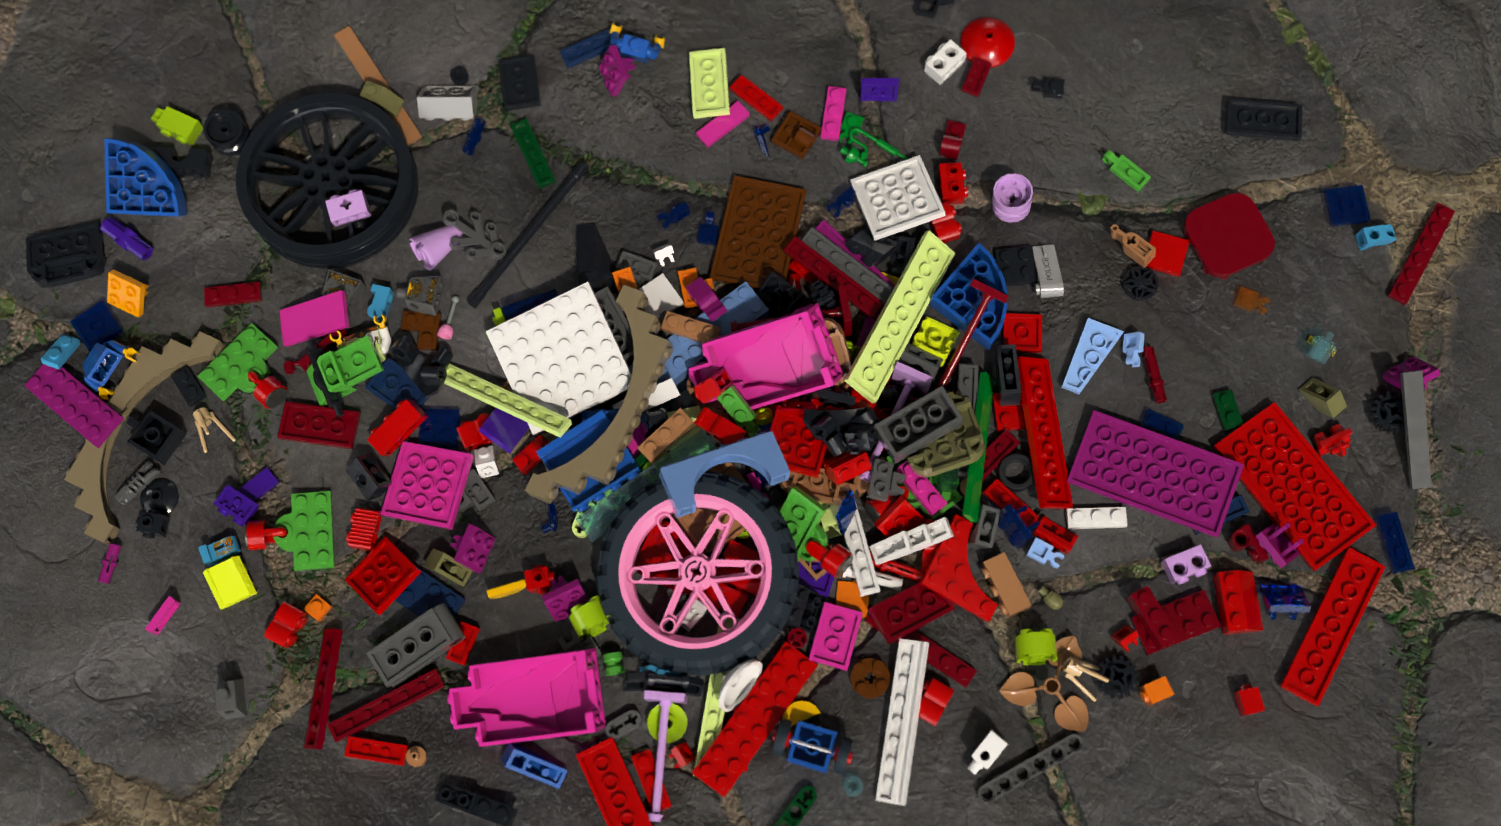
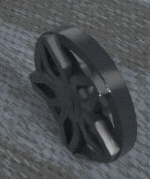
(1140, 283)

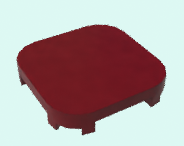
(1229, 235)

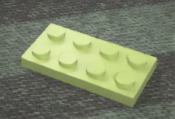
(709, 83)

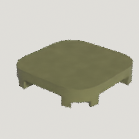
(954, 449)

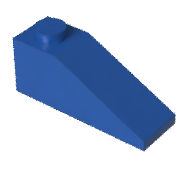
(533, 765)

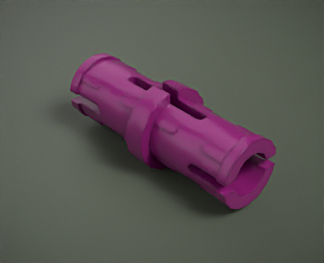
(114, 550)

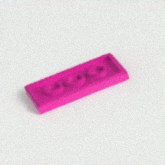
(314, 318)

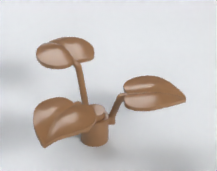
(1021, 691)

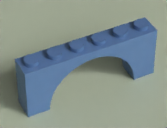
(757, 452)

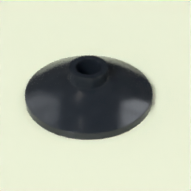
(167, 500)

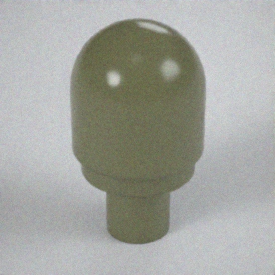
(1051, 598)

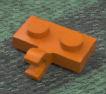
(687, 277)

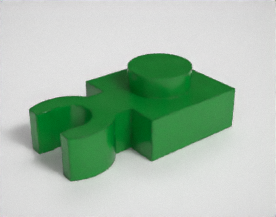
(849, 122)

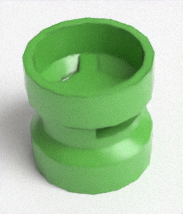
(613, 663)

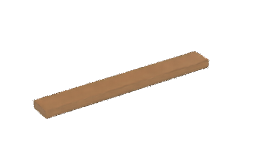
(370, 73)

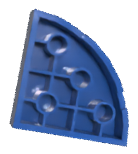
(140, 181)
(960, 301)

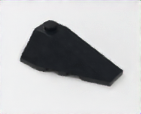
(593, 260)

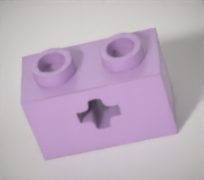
(357, 209)

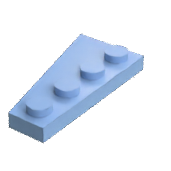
(1093, 347)

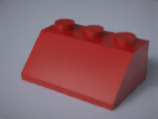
(1237, 602)

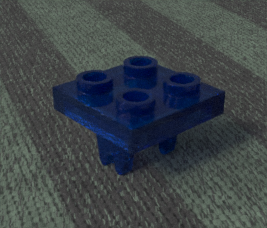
(1012, 524)
(1285, 599)

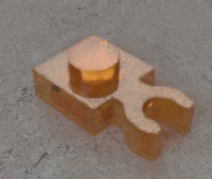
(1248, 300)

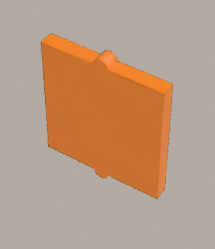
(849, 597)

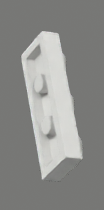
(1096, 518)

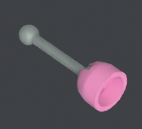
(446, 330)

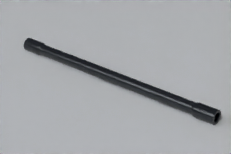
(481, 292)

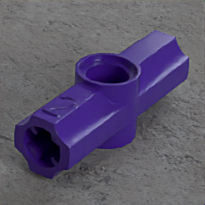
(126, 239)

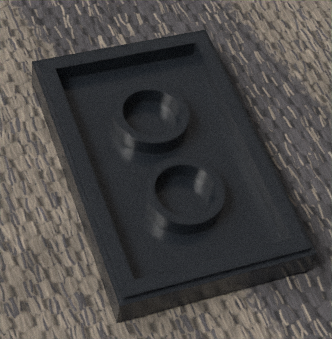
(519, 82)

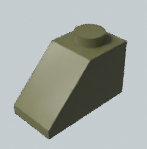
(382, 98)
(1324, 397)
(446, 567)

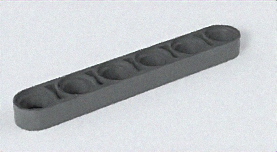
(1028, 765)

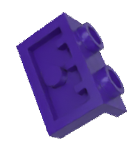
(237, 505)

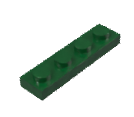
(532, 153)

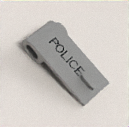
(1048, 272)

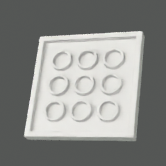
(897, 197)

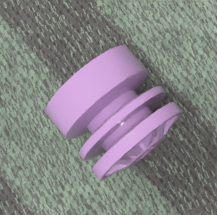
(1012, 188)

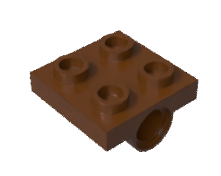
(796, 135)

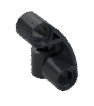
(424, 370)
(832, 425)

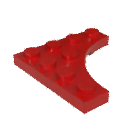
(951, 575)

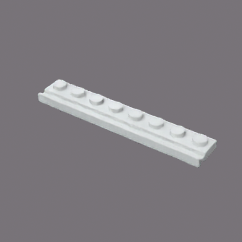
(902, 722)

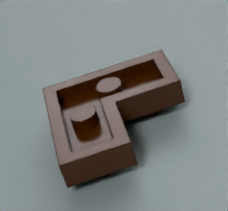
(426, 326)

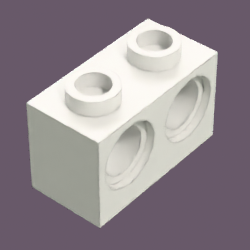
(948, 64)

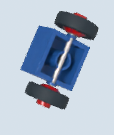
(812, 747)

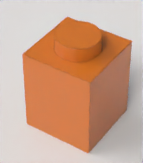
(1156, 691)

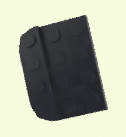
(65, 255)

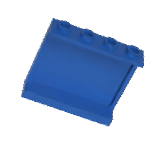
(572, 445)

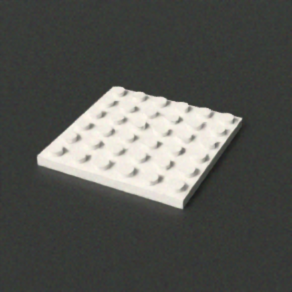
(562, 354)

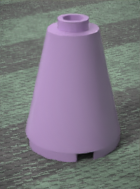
(434, 245)

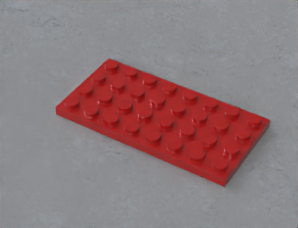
(1295, 486)

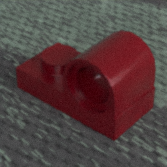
(952, 140)
(1256, 552)

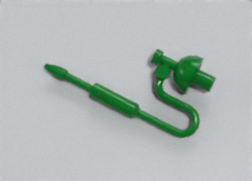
(853, 154)

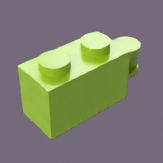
(178, 125)

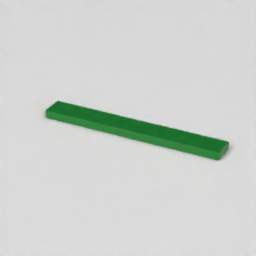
(976, 469)

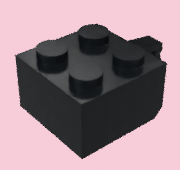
(155, 436)

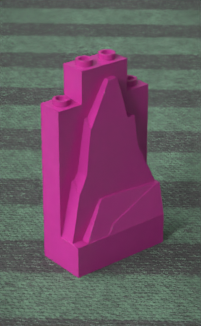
(774, 358)
(531, 698)

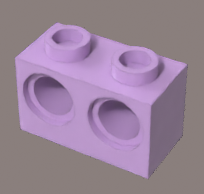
(1184, 561)

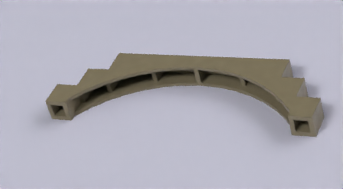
(603, 456)
(92, 463)

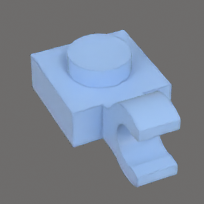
(1132, 345)

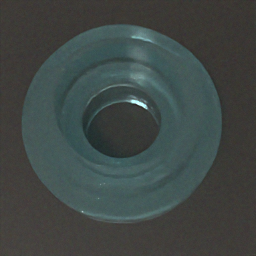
(853, 779)

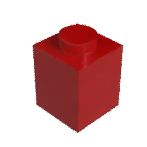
(1249, 700)

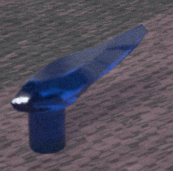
(761, 139)
(553, 519)

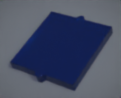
(846, 512)

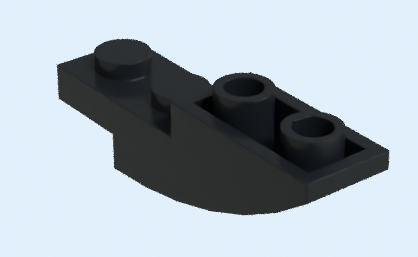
(476, 804)

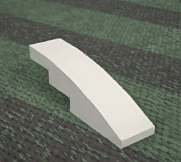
(911, 541)

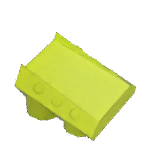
(936, 338)
(230, 582)

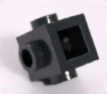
(152, 524)

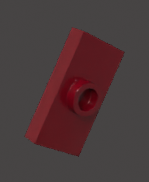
(976, 77)

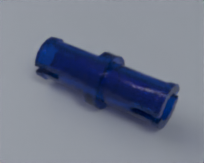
(474, 136)

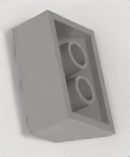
(447, 102)

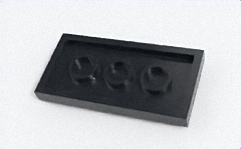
(1263, 119)

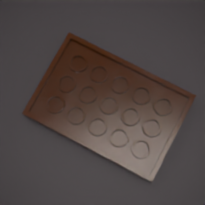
(755, 231)

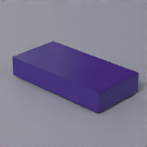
(259, 485)

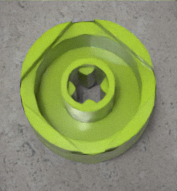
(589, 618)
(1035, 647)

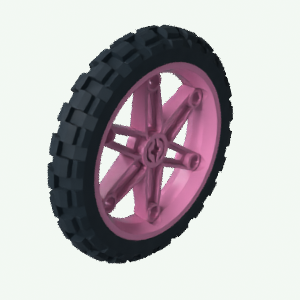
(746, 637)

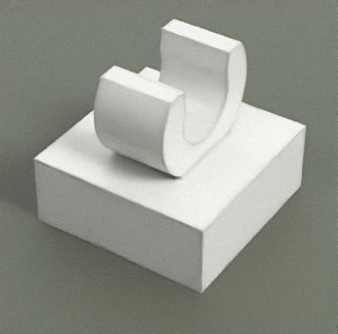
(663, 251)

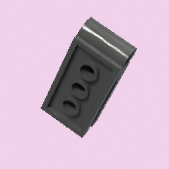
(444, 635)

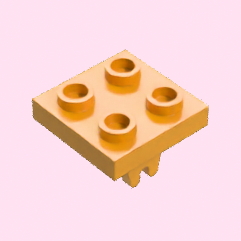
(126, 293)

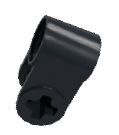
(652, 421)

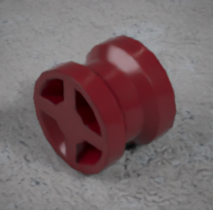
(795, 639)

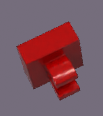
(1125, 636)
(682, 754)

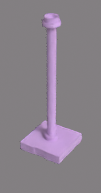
(911, 380)
(665, 701)

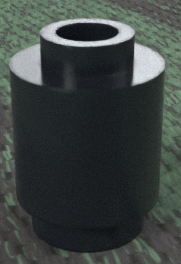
(889, 395)

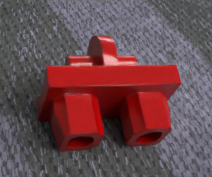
(1334, 444)

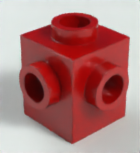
(539, 579)

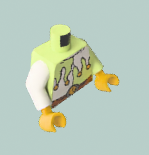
(379, 336)

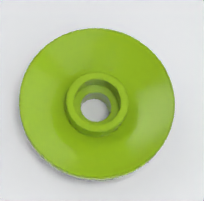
(676, 716)

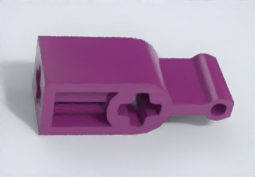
(705, 299)

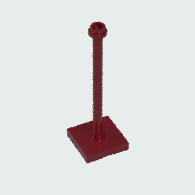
(988, 295)
(841, 311)

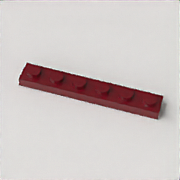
(1421, 254)
(833, 276)
(939, 658)
(323, 689)
(386, 705)

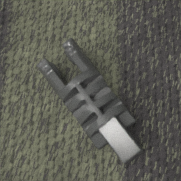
(137, 483)

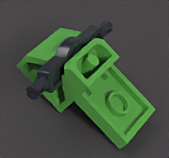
(338, 372)

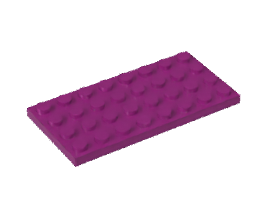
(1155, 474)

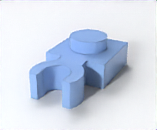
(1041, 551)

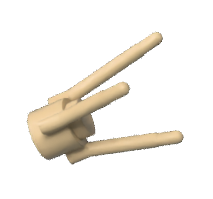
(203, 419)
(1075, 667)

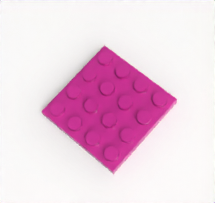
(427, 485)

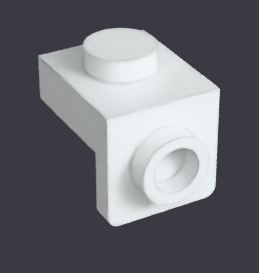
(486, 462)
(694, 616)

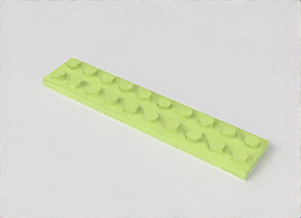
(899, 317)

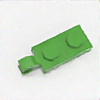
(1126, 170)
(739, 410)

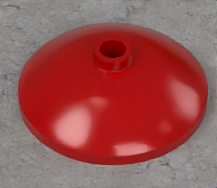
(994, 49)

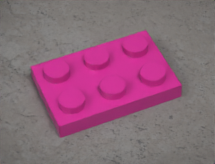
(835, 636)

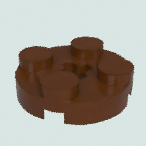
(877, 669)

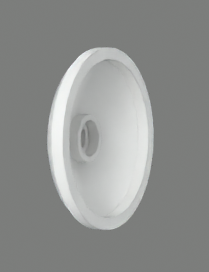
(738, 684)

